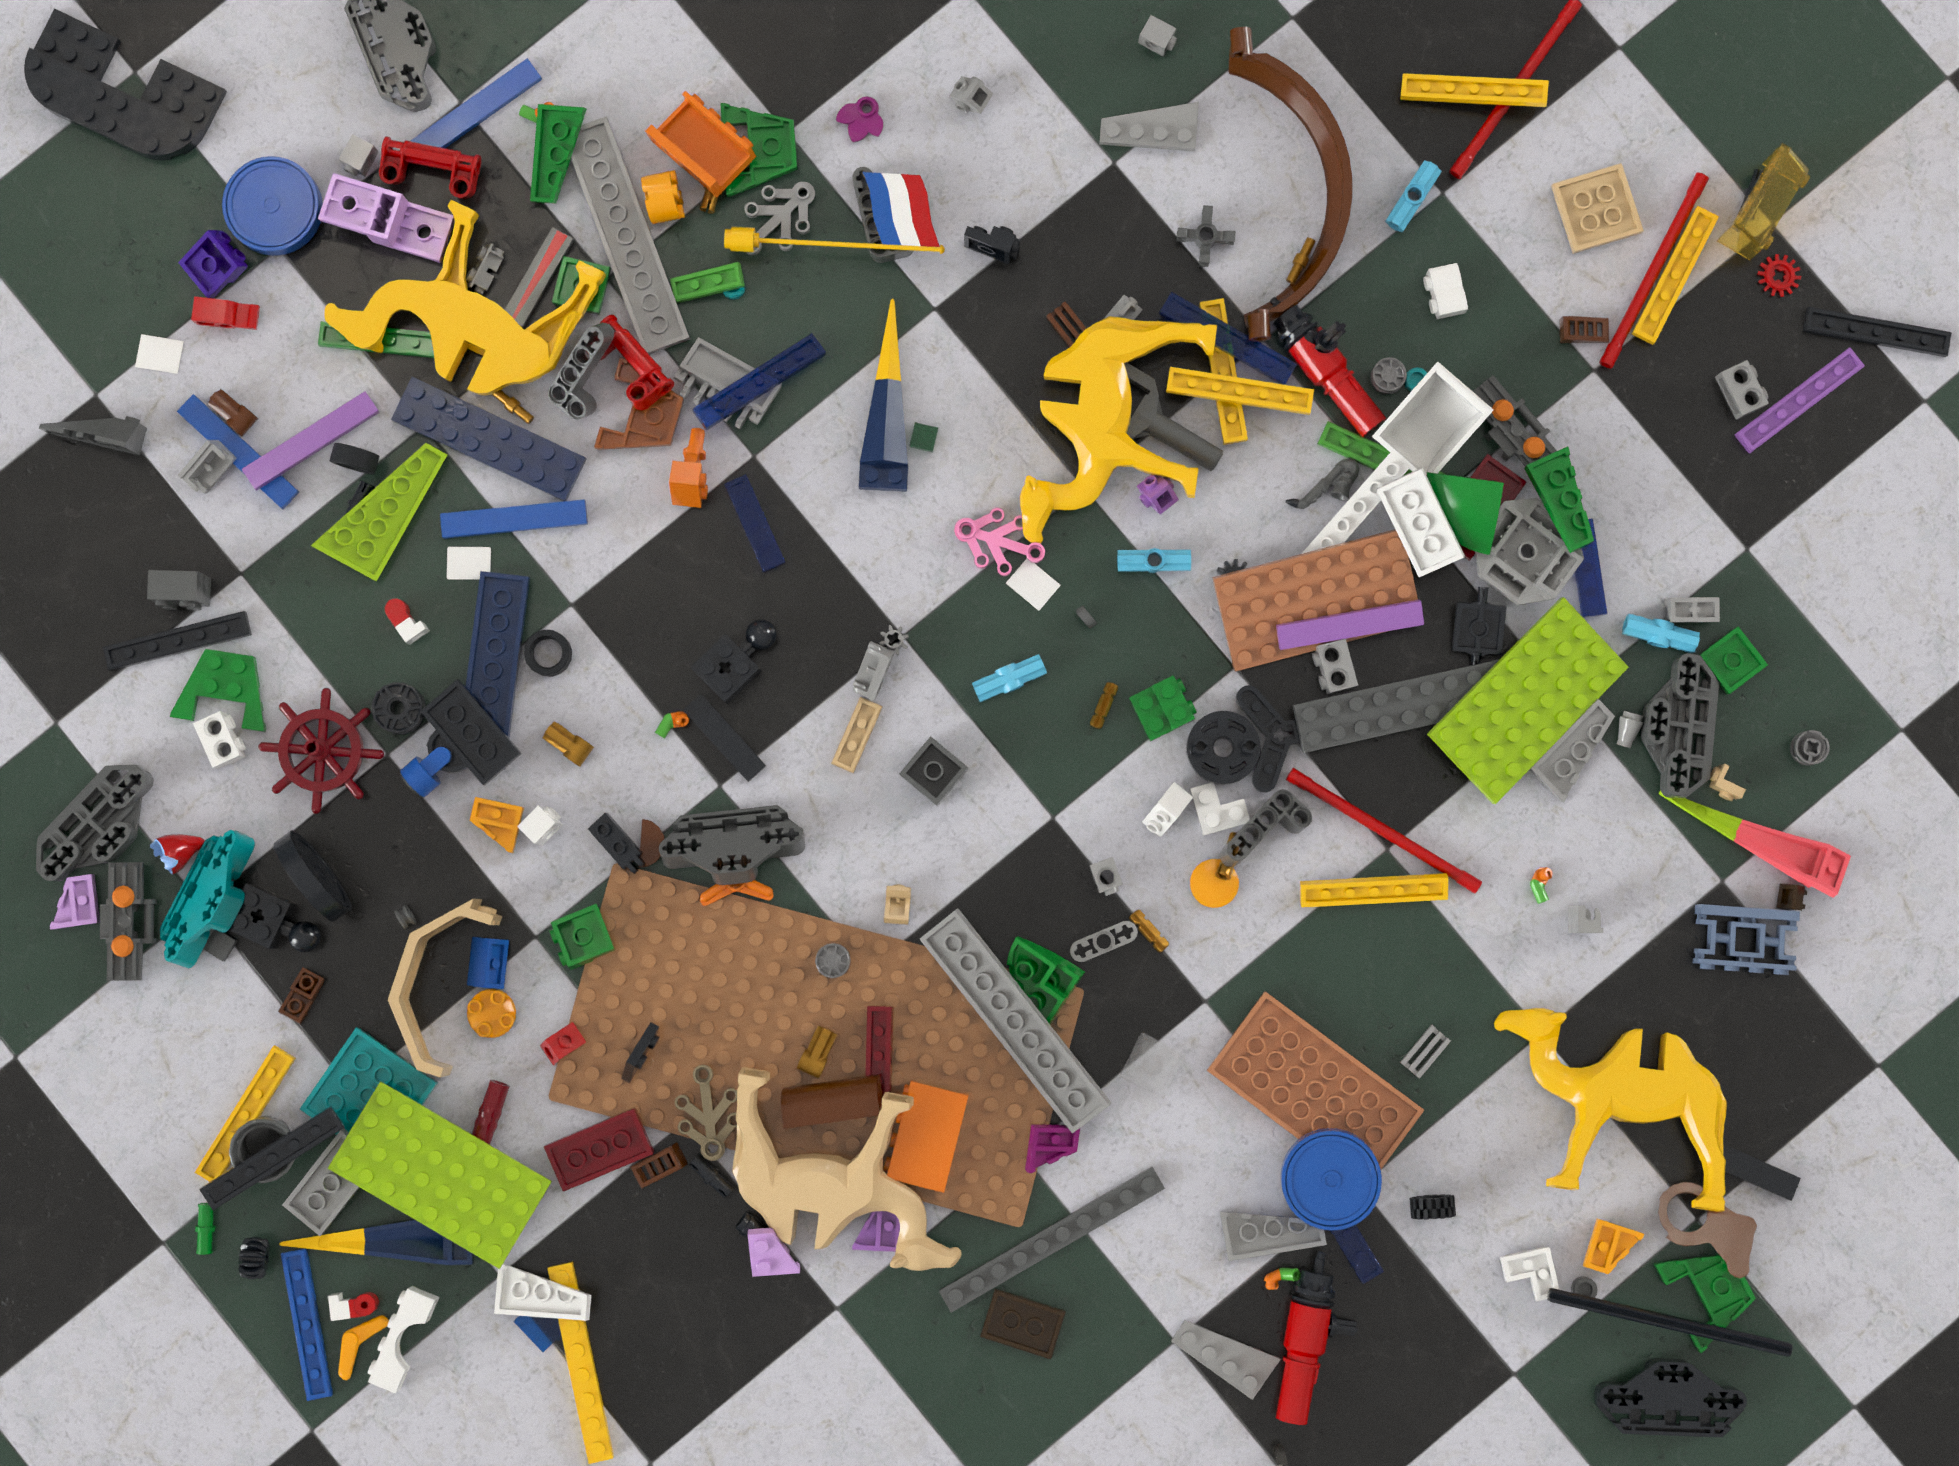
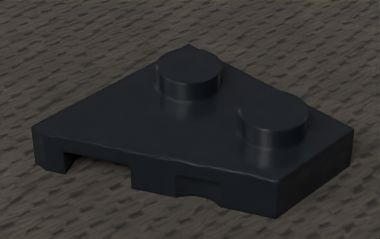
(638, 1056)

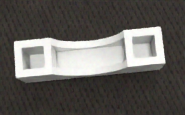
(390, 1367)

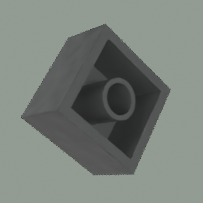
(178, 588)
(933, 771)

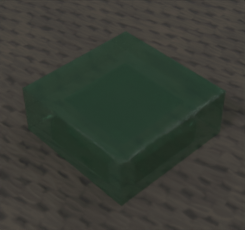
(924, 437)

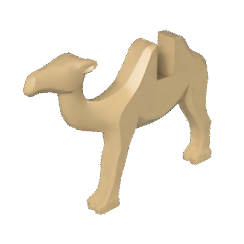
(830, 1184)

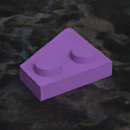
(879, 1233)

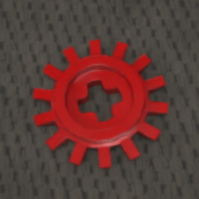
(1779, 265)

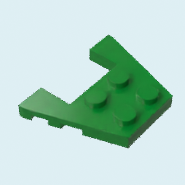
(772, 142)
(224, 678)
(1719, 1291)

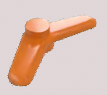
(751, 888)

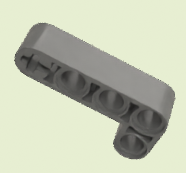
(867, 218)
(584, 367)
(1259, 830)

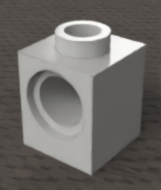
(1158, 36)
(358, 156)
(1109, 865)

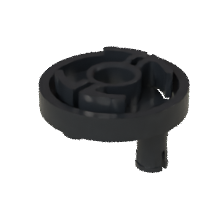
(1244, 747)

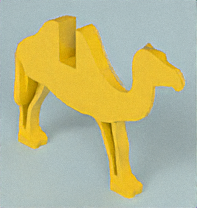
(470, 320)
(1104, 413)
(1628, 1094)

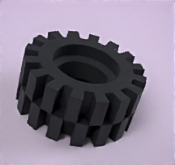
(1432, 1207)

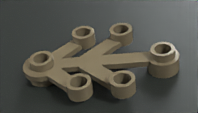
(708, 1117)

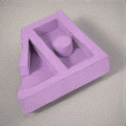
(78, 903)
(769, 1254)

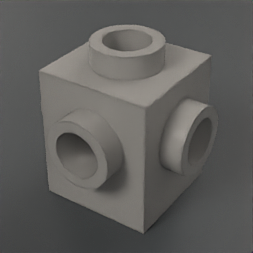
(970, 94)

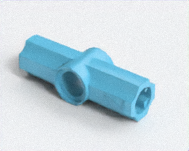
(1405, 207)
(1137, 560)
(1660, 633)
(1009, 678)

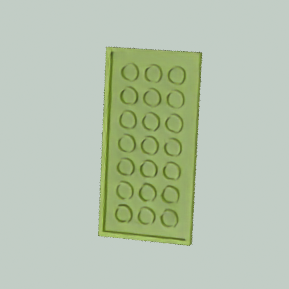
(1527, 700)
(440, 1174)

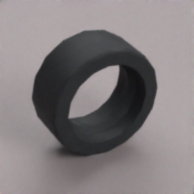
(354, 458)
(547, 671)

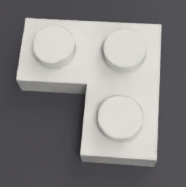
(1214, 816)
(1533, 1264)

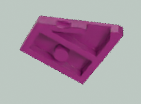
(1049, 1144)

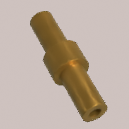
(1300, 260)
(513, 406)

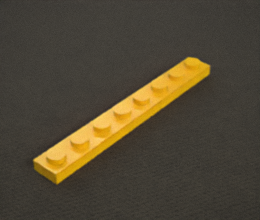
(583, 1375)

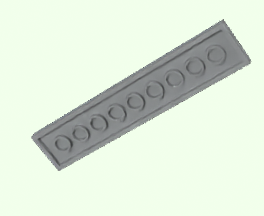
(627, 238)
(1015, 1021)

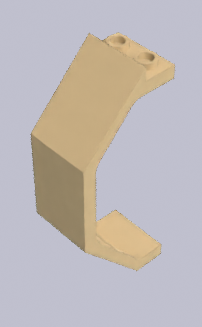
(407, 973)

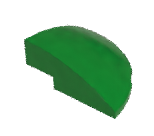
(1469, 507)
(1043, 976)

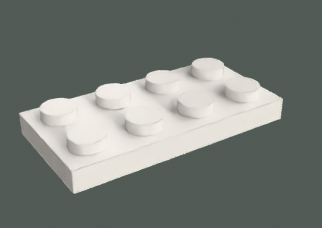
(1420, 522)

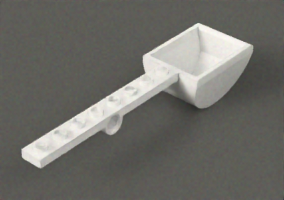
(1418, 435)

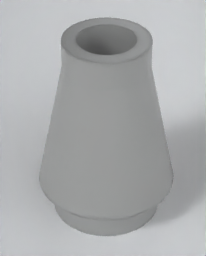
(1628, 728)

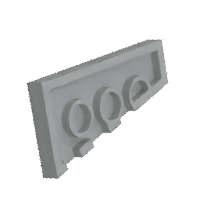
(1565, 759)

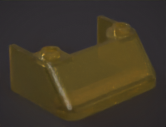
(1766, 203)

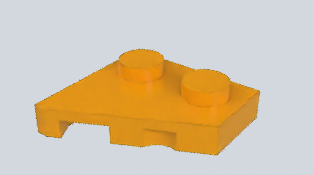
(497, 821)
(1609, 1245)

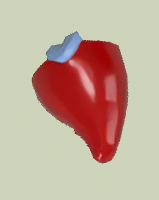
(176, 850)

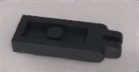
(617, 843)

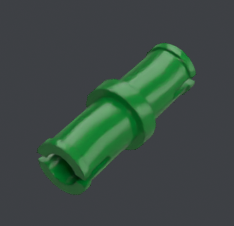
(204, 1229)

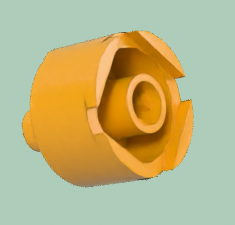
(663, 197)

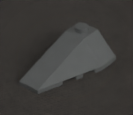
(110, 433)

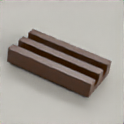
(1058, 312)

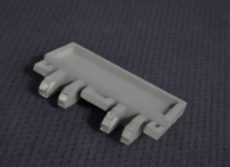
(717, 370)

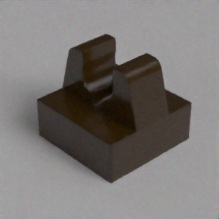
(1791, 897)

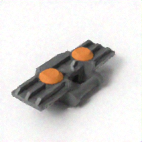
(1508, 430)
(116, 921)

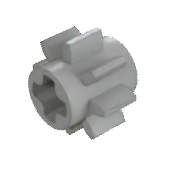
(892, 633)

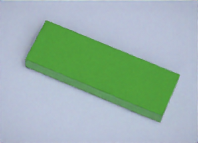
(707, 282)

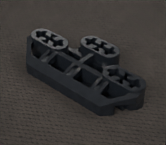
(1665, 1395)

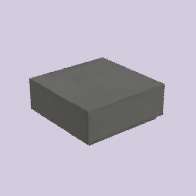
(220, 945)

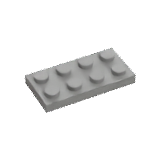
(321, 1191)

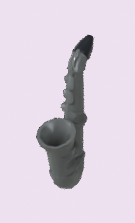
(1340, 477)

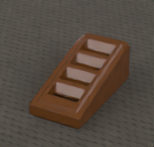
(1566, 321)
(677, 1157)

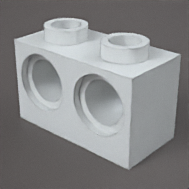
(214, 743)
(540, 824)

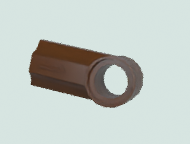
(236, 415)

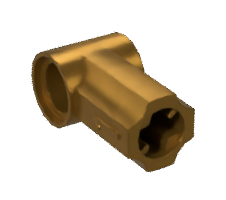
(571, 746)
(815, 1056)

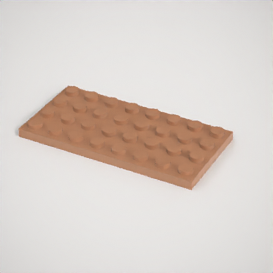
(1309, 586)
(1310, 1080)

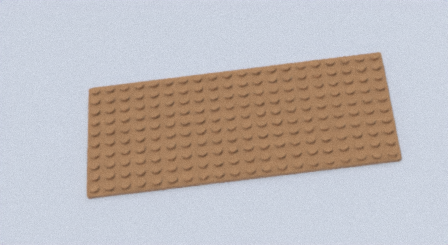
(744, 990)

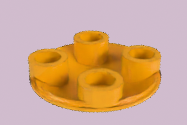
(1210, 889)
(491, 1013)

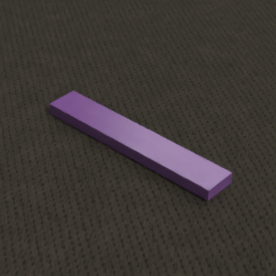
(1799, 400)
(310, 440)
(1350, 624)

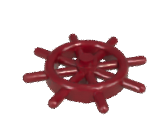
(320, 750)

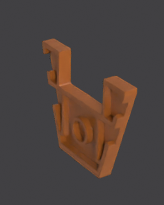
(647, 427)

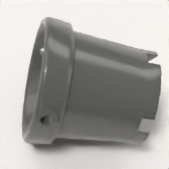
(254, 1137)

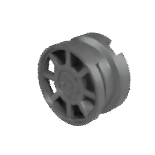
(1388, 375)
(1809, 748)
(833, 960)

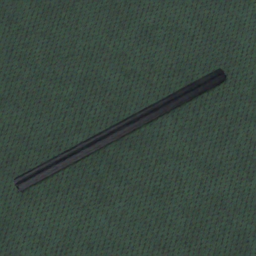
(1669, 1322)

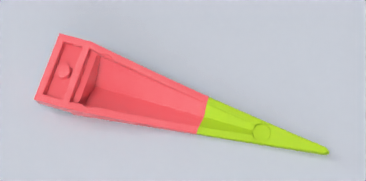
(1798, 857)

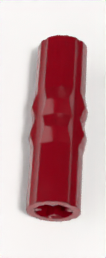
(490, 1110)

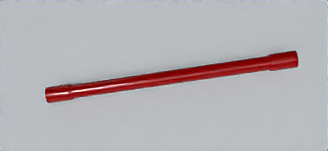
(1564, 18)
(1615, 346)
(1460, 876)

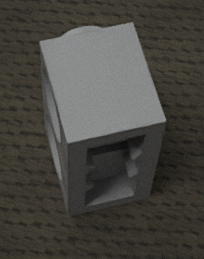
(1735, 392)
(1342, 665)

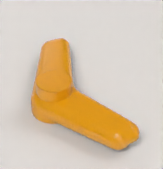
(352, 1340)

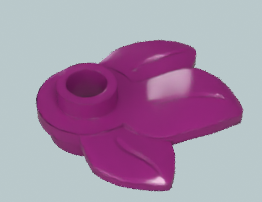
(860, 122)

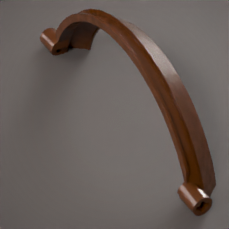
(1325, 132)

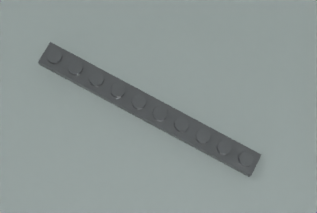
(1051, 1239)

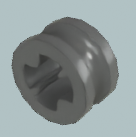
(405, 916)

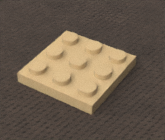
(1597, 208)

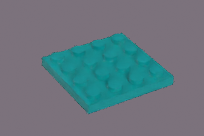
(356, 1075)

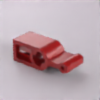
(224, 313)

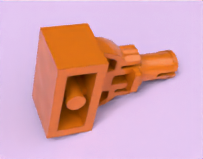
(687, 478)

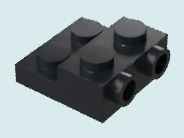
(998, 245)

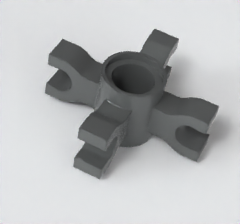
(1206, 225)

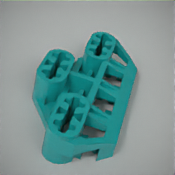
(206, 897)

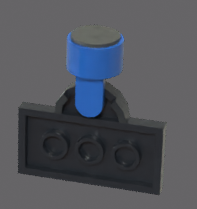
(462, 740)

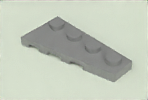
(1157, 129)
(1265, 1235)
(1233, 1361)

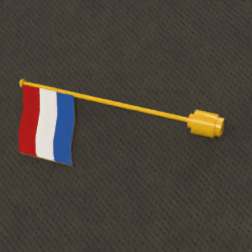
(899, 215)

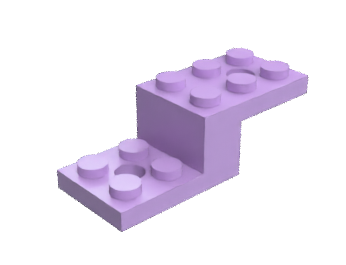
(386, 218)

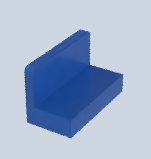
(487, 963)

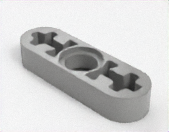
(1118, 928)

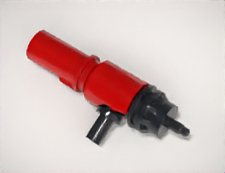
(1325, 366)
(1306, 1339)

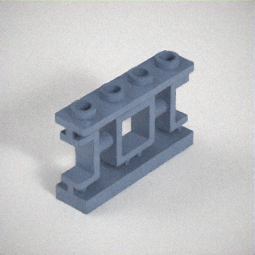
(1746, 919)

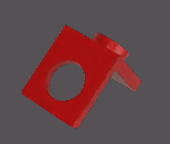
(562, 1043)

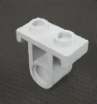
(1167, 809)

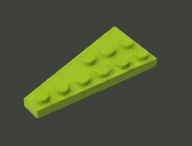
(376, 524)

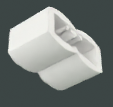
(1446, 291)

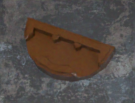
(650, 840)

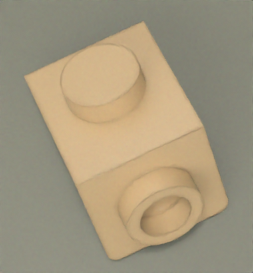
(1727, 789)
(897, 904)

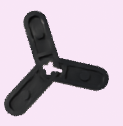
(1273, 750)

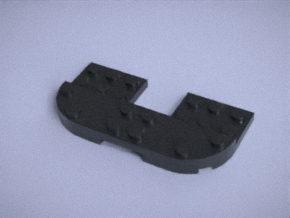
(67, 76)

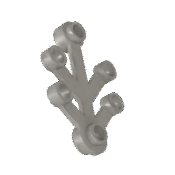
(782, 213)

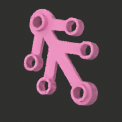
(995, 539)

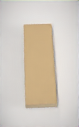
(856, 735)

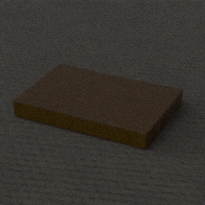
(1023, 1323)

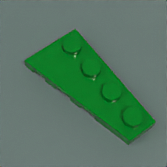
(554, 143)
(1557, 488)

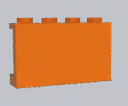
(703, 144)
(926, 1136)

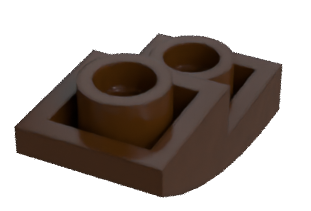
(302, 995)

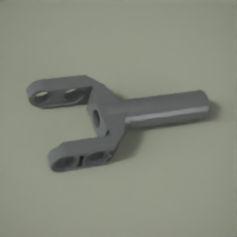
(1150, 421)

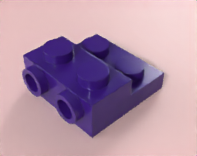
(213, 262)

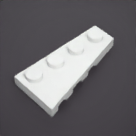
(535, 1296)

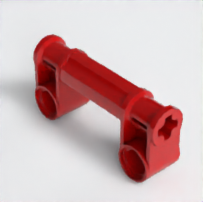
(432, 157)
(642, 364)

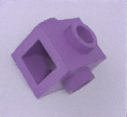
(1157, 493)

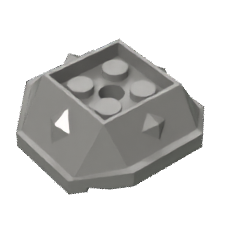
(1522, 578)

